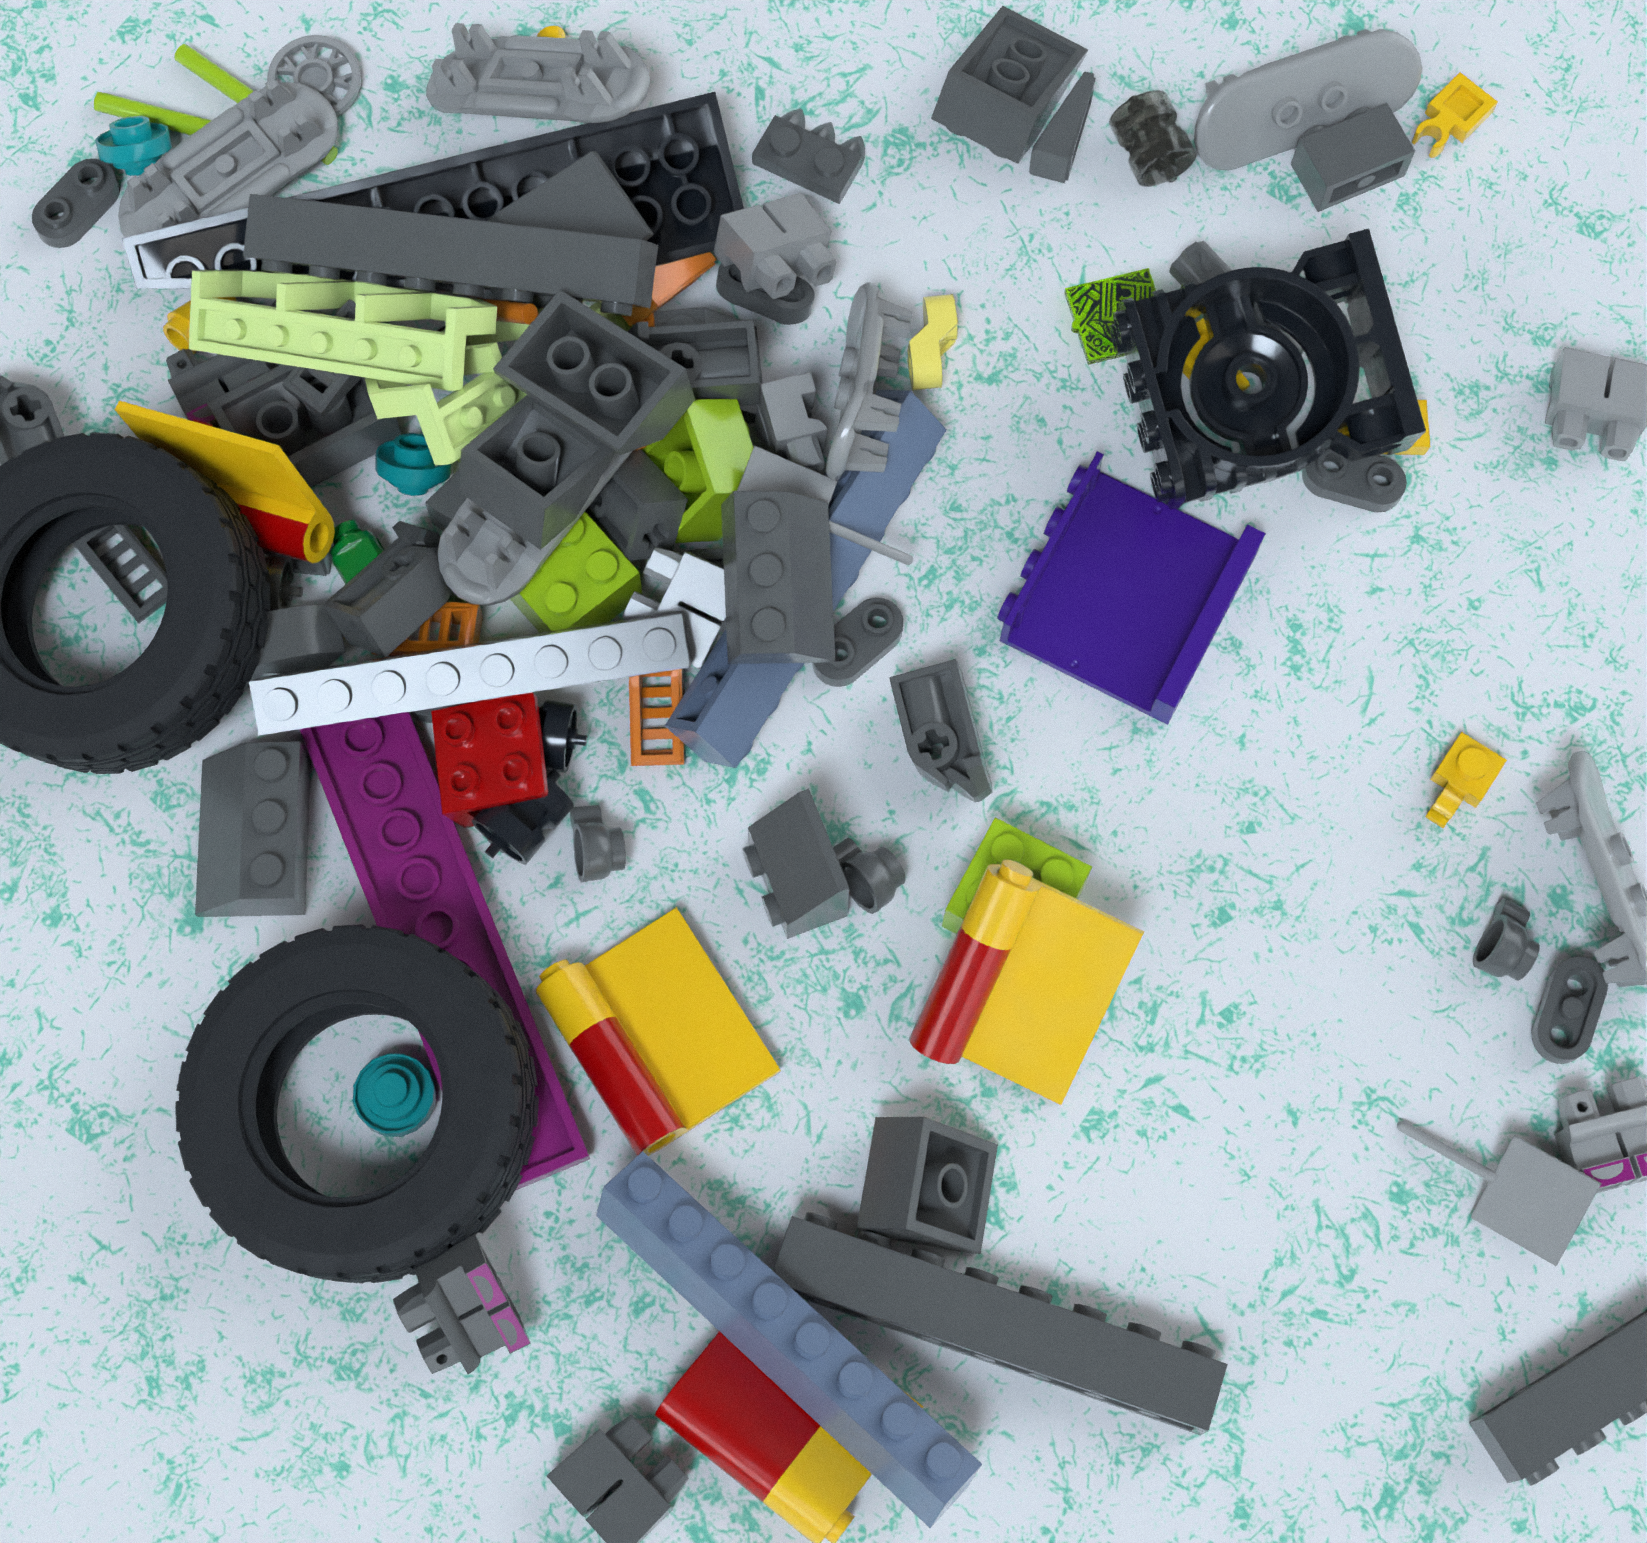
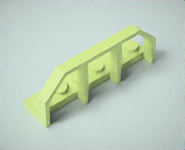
(334, 342)
(465, 412)

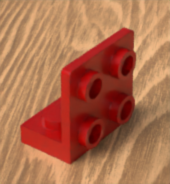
(488, 755)

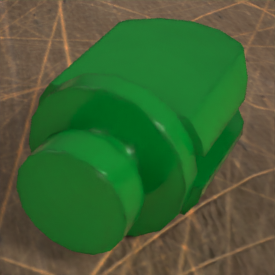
(353, 549)

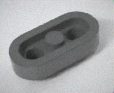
(80, 203)
(785, 310)
(1355, 482)
(861, 641)
(1570, 1013)

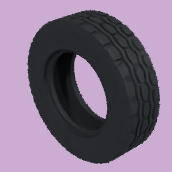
(210, 617)
(236, 1078)

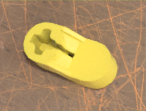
(932, 342)

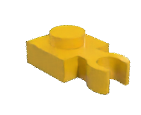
(1455, 112)

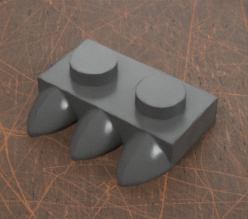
(809, 156)

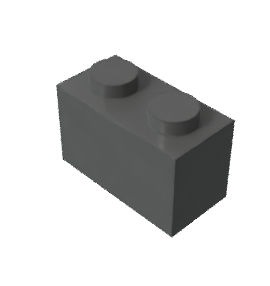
(1352, 156)

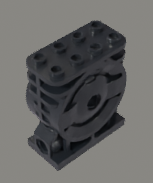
(1162, 332)

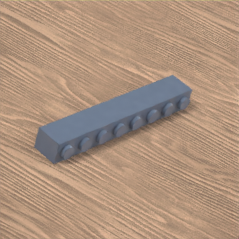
(733, 701)
(787, 1339)

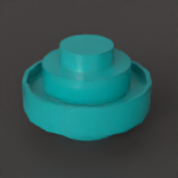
(133, 144)
(409, 465)
(394, 1095)

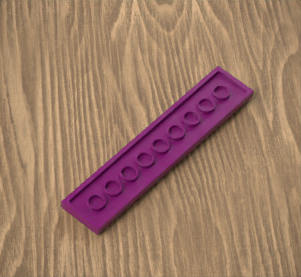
(426, 887)

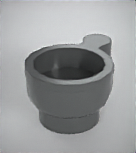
(596, 847)
(869, 875)
(1506, 944)

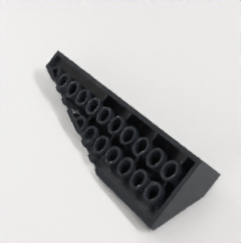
(664, 157)

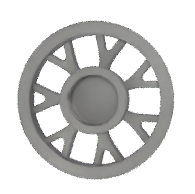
(318, 73)

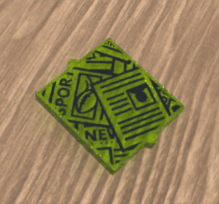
(1094, 306)

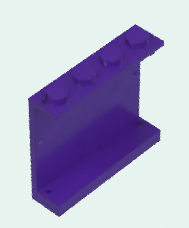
(1126, 592)

